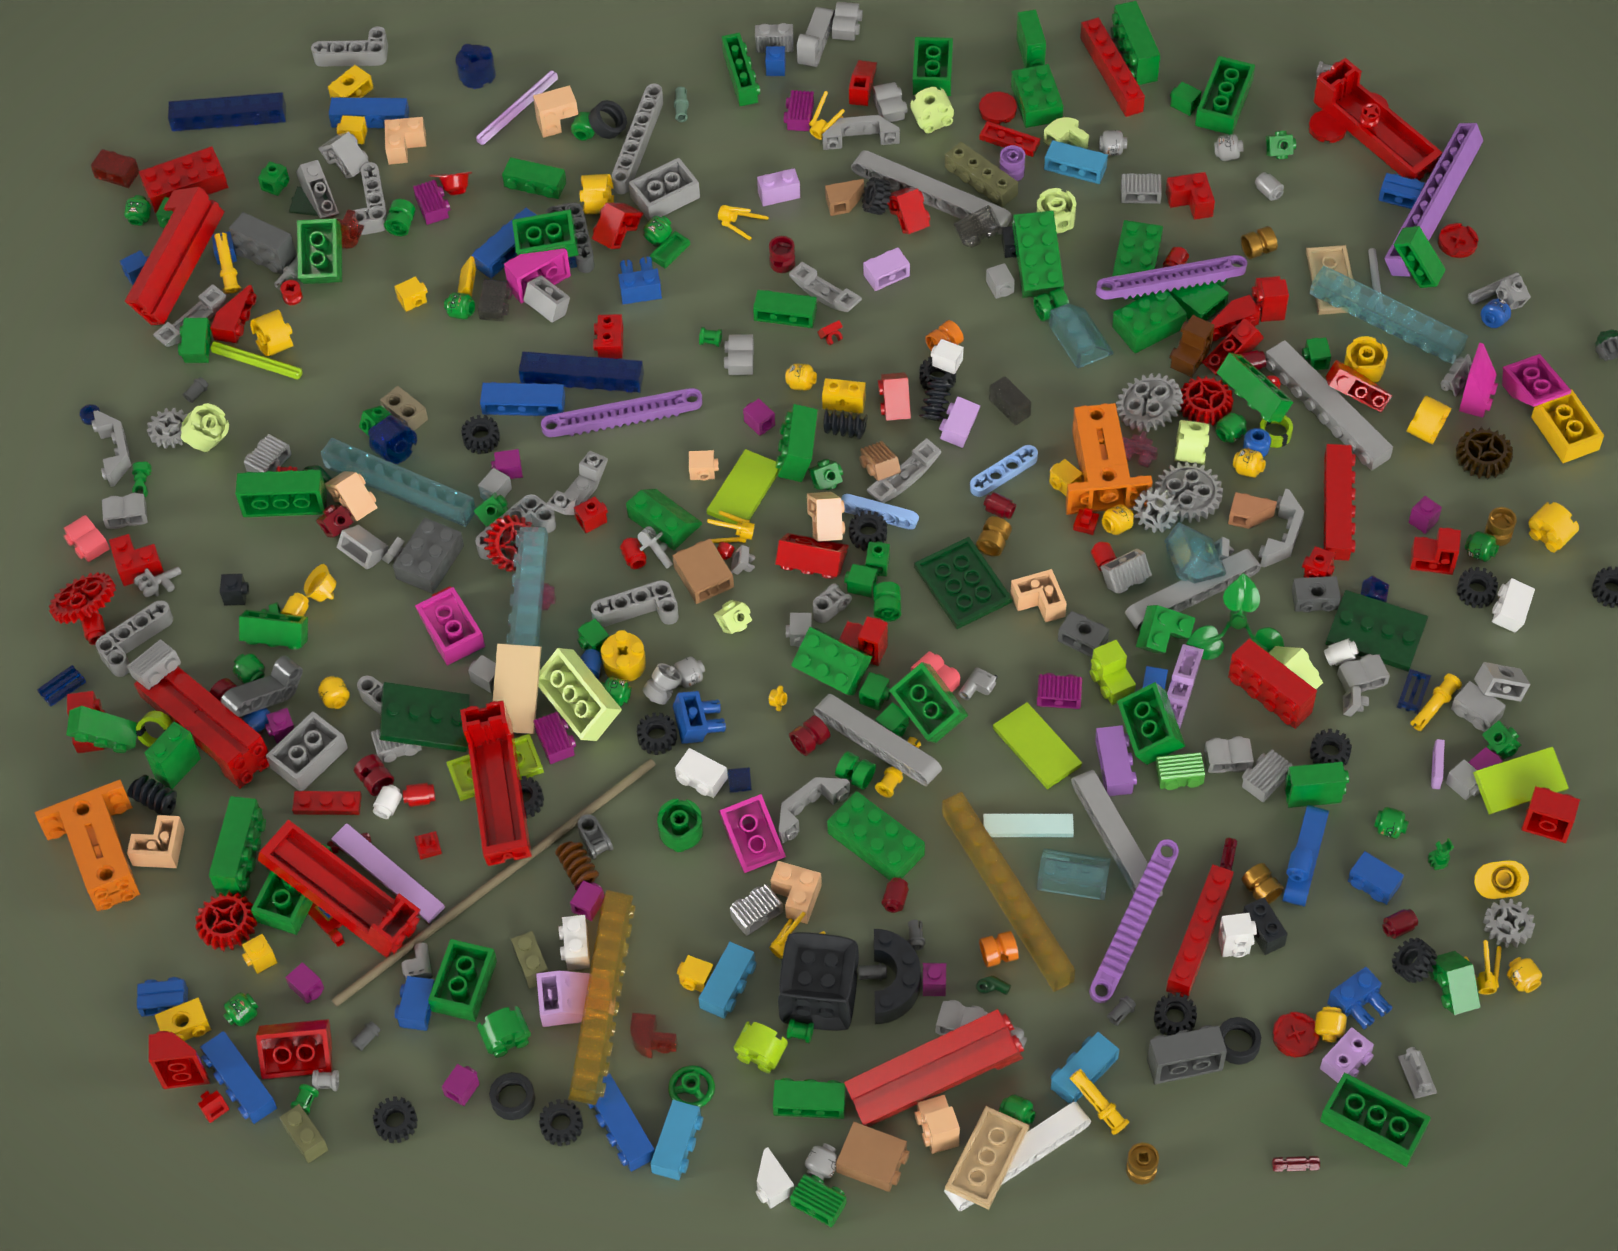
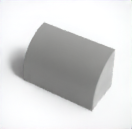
(362, 546)

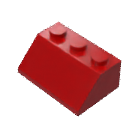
(811, 555)
(294, 1048)
(175, 1061)

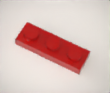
(1005, 137)
(327, 802)

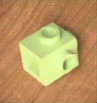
(733, 616)

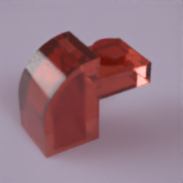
(350, 230)
(646, 1038)

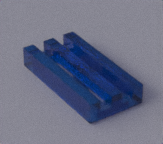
(59, 684)
(1408, 705)

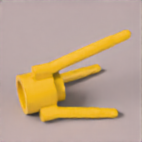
(821, 126)
(729, 214)
(743, 528)
(778, 944)
(1487, 981)

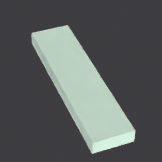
(1029, 825)

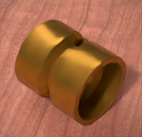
(1256, 243)
(1501, 525)
(993, 536)
(1261, 882)
(1142, 1163)

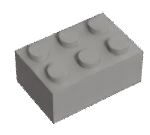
(664, 189)
(307, 751)

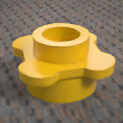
(777, 698)

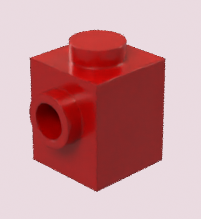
(591, 514)

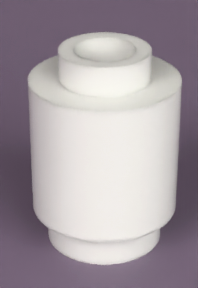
(1341, 652)
(387, 801)

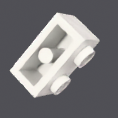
(1512, 605)
(701, 773)
(1236, 935)
(576, 943)

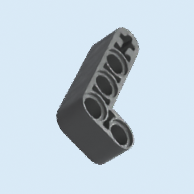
(584, 264)
(265, 691)

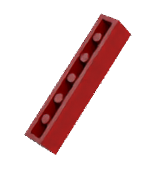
(1112, 67)
(1338, 501)
(1200, 931)

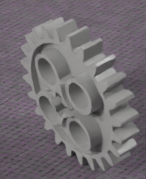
(1149, 402)
(1200, 495)

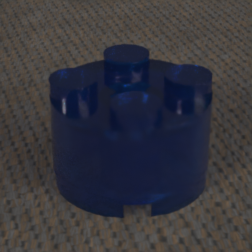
(475, 65)
(392, 439)

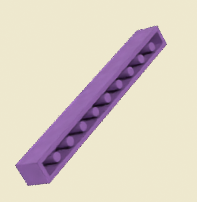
(1439, 188)

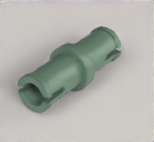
(681, 104)

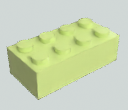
(577, 694)

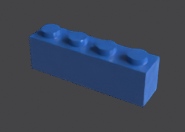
(373, 109)
(498, 248)
(522, 399)
(238, 1077)
(622, 1127)

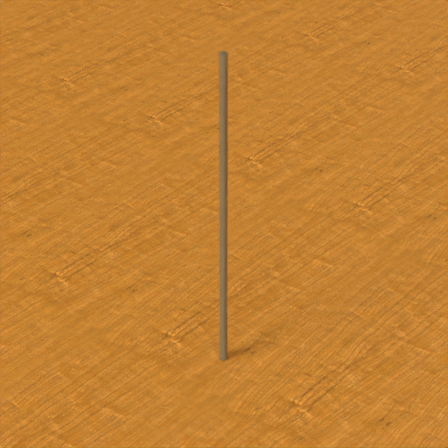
(492, 883)

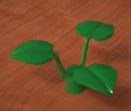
(1240, 598)

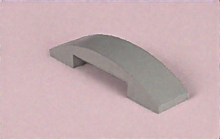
(826, 293)
(209, 304)
(911, 470)

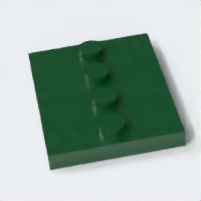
(963, 582)
(1378, 629)
(423, 717)

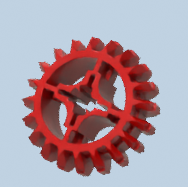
(1207, 395)
(507, 525)
(225, 932)

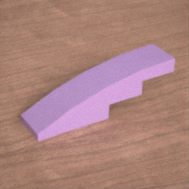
(1183, 680)

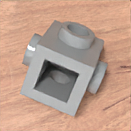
(1513, 292)

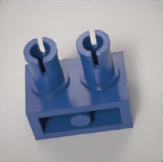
(639, 285)
(691, 718)
(1355, 993)

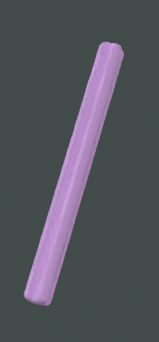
(519, 105)

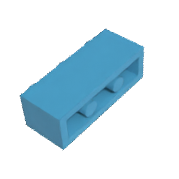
(1075, 162)
(727, 980)
(1093, 1058)
(676, 1140)

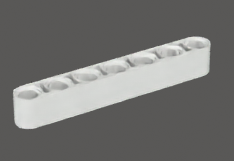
(1039, 1143)

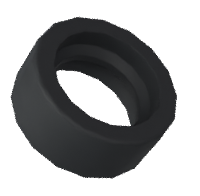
(600, 126)
(1247, 1026)
(515, 1112)

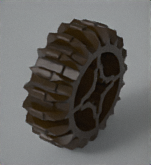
(1473, 455)

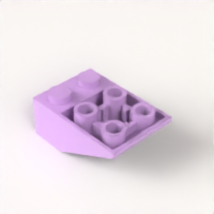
(561, 997)

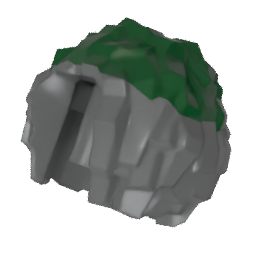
(1607, 345)

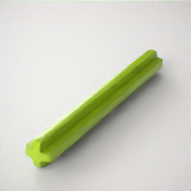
(256, 360)

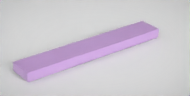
(387, 871)

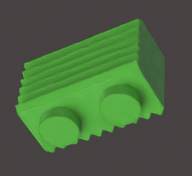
(1180, 770)

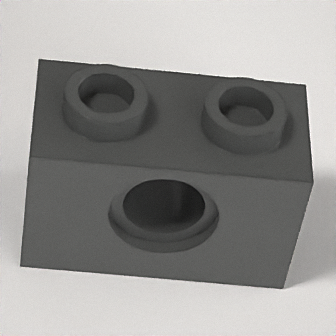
(1324, 587)
(1071, 635)

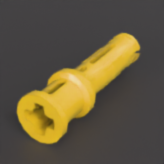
(228, 273)
(1441, 695)
(892, 776)
(1106, 1110)

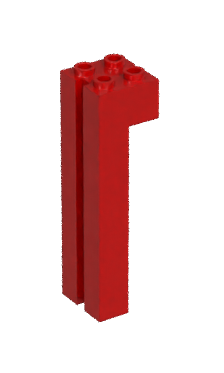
(1392, 138)
(174, 254)
(212, 725)
(496, 783)
(340, 889)
(935, 1067)

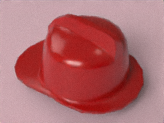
(454, 183)

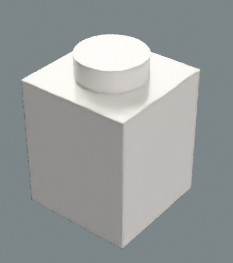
(947, 356)

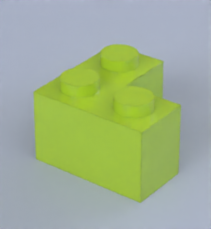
(1111, 673)

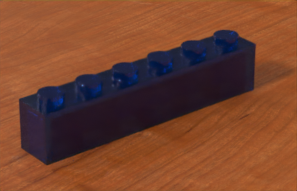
(227, 111)
(581, 371)

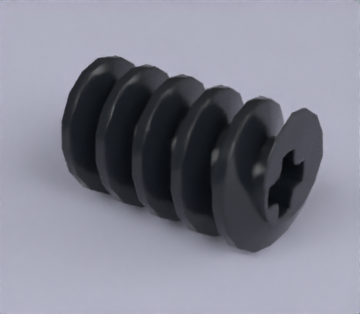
(936, 399)
(844, 424)
(153, 795)

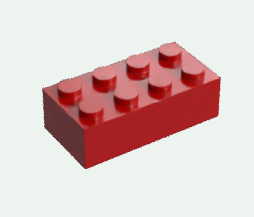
(189, 171)
(1272, 683)

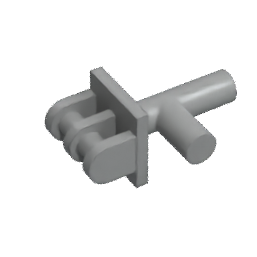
(648, 538)
(149, 583)

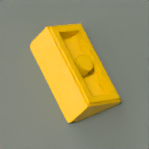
(467, 277)

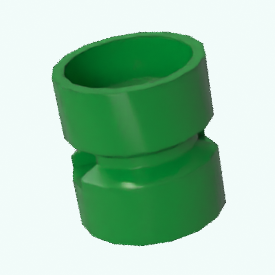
(399, 217)
(1044, 303)
(887, 601)
(855, 770)

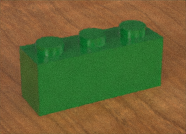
(534, 178)
(1419, 257)
(785, 308)
(273, 629)
(101, 729)
(809, 1098)

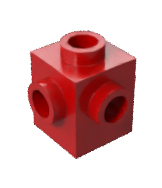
(1319, 563)

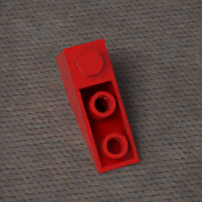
(862, 83)
(1234, 314)
(231, 318)
(1239, 340)
(1357, 386)

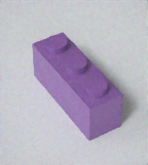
(1115, 760)

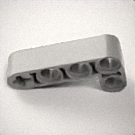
(811, 45)
(355, 52)
(375, 214)
(524, 509)
(608, 611)
(154, 617)

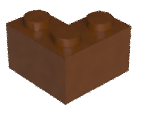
(1193, 346)

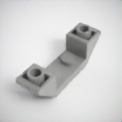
(860, 125)
(118, 465)
(583, 487)
(1280, 550)
(831, 788)

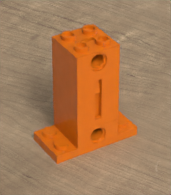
(1102, 462)
(95, 841)

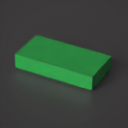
(670, 249)

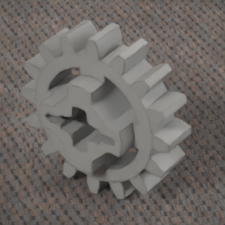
(168, 426)
(1158, 501)
(1511, 920)

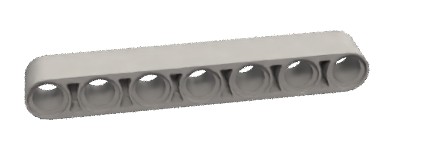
(637, 138)
(1186, 594)
(877, 739)
(1111, 827)

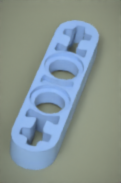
(1005, 472)
(893, 515)

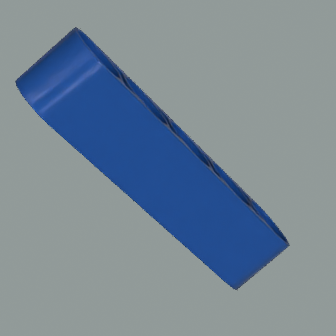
(1311, 838)

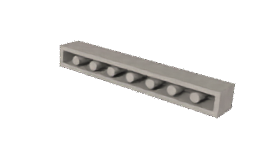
(1328, 405)

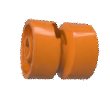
(947, 331)
(998, 949)

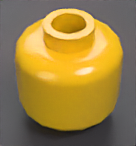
(1330, 1024)

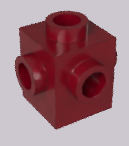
(334, 520)

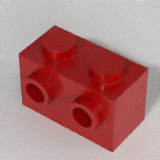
(609, 336)

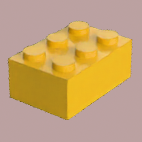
(1568, 427)

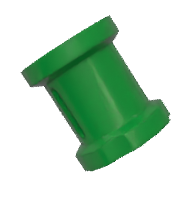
(710, 337)
(800, 1030)
(305, 1097)

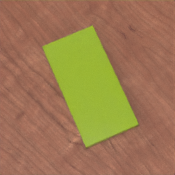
(744, 487)
(1037, 745)
(528, 764)
(1515, 780)

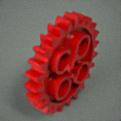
(82, 598)

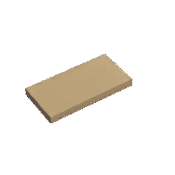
(1334, 258)
(517, 683)
(987, 1157)

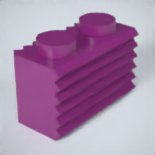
(800, 110)
(431, 201)
(1059, 691)
(554, 738)

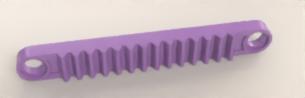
(1171, 277)
(621, 413)
(1134, 921)

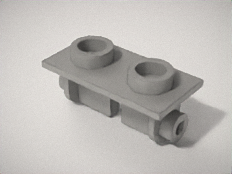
(1458, 376)
(1417, 1073)

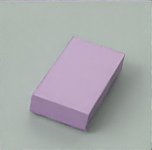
(1437, 764)

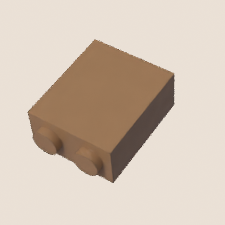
(703, 571)
(872, 1157)

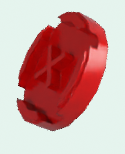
(998, 107)
(1326, 128)
(1458, 240)
(1295, 1034)

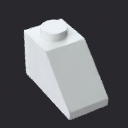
(772, 1181)

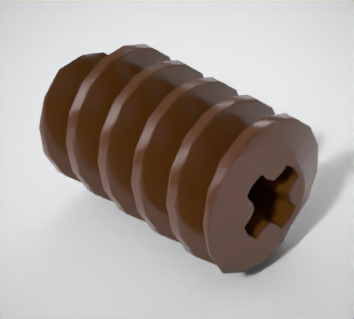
(576, 863)

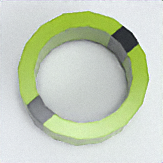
(1279, 441)
(154, 716)

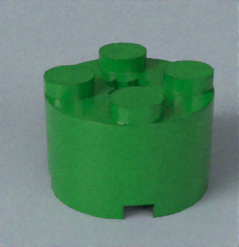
(680, 824)
(504, 1031)

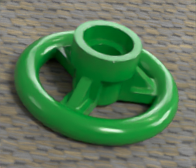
(691, 1078)

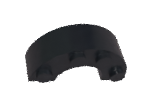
(904, 961)

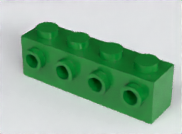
(740, 70)
(1254, 387)

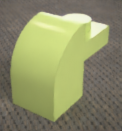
(1066, 131)

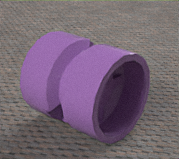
(1013, 161)

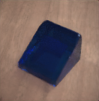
(1375, 589)

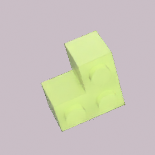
(1298, 661)

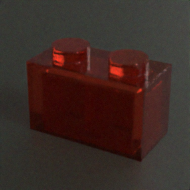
(115, 168)

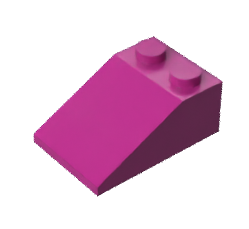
(526, 267)
(1533, 381)
(1479, 385)
(450, 626)
(752, 833)

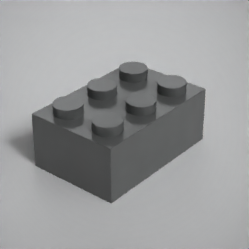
(262, 243)
(428, 555)
(1186, 1054)

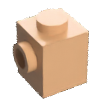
(702, 465)

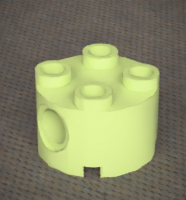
(932, 109)
(1063, 206)
(204, 427)
(1191, 442)

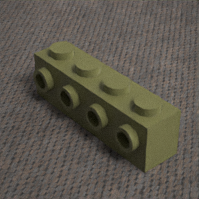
(981, 174)

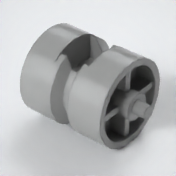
(664, 680)

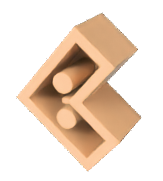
(553, 107)
(402, 135)
(350, 491)
(826, 515)
(1040, 591)
(161, 848)
(799, 886)
(938, 1124)

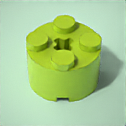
(760, 1046)

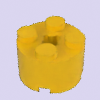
(596, 192)
(271, 333)
(1367, 357)
(1429, 419)
(1552, 526)
(623, 656)

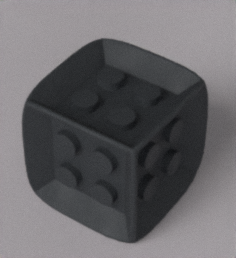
(818, 980)

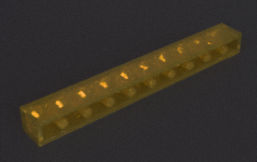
(1008, 892)
(600, 998)

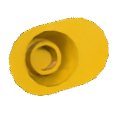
(320, 584)
(1501, 879)

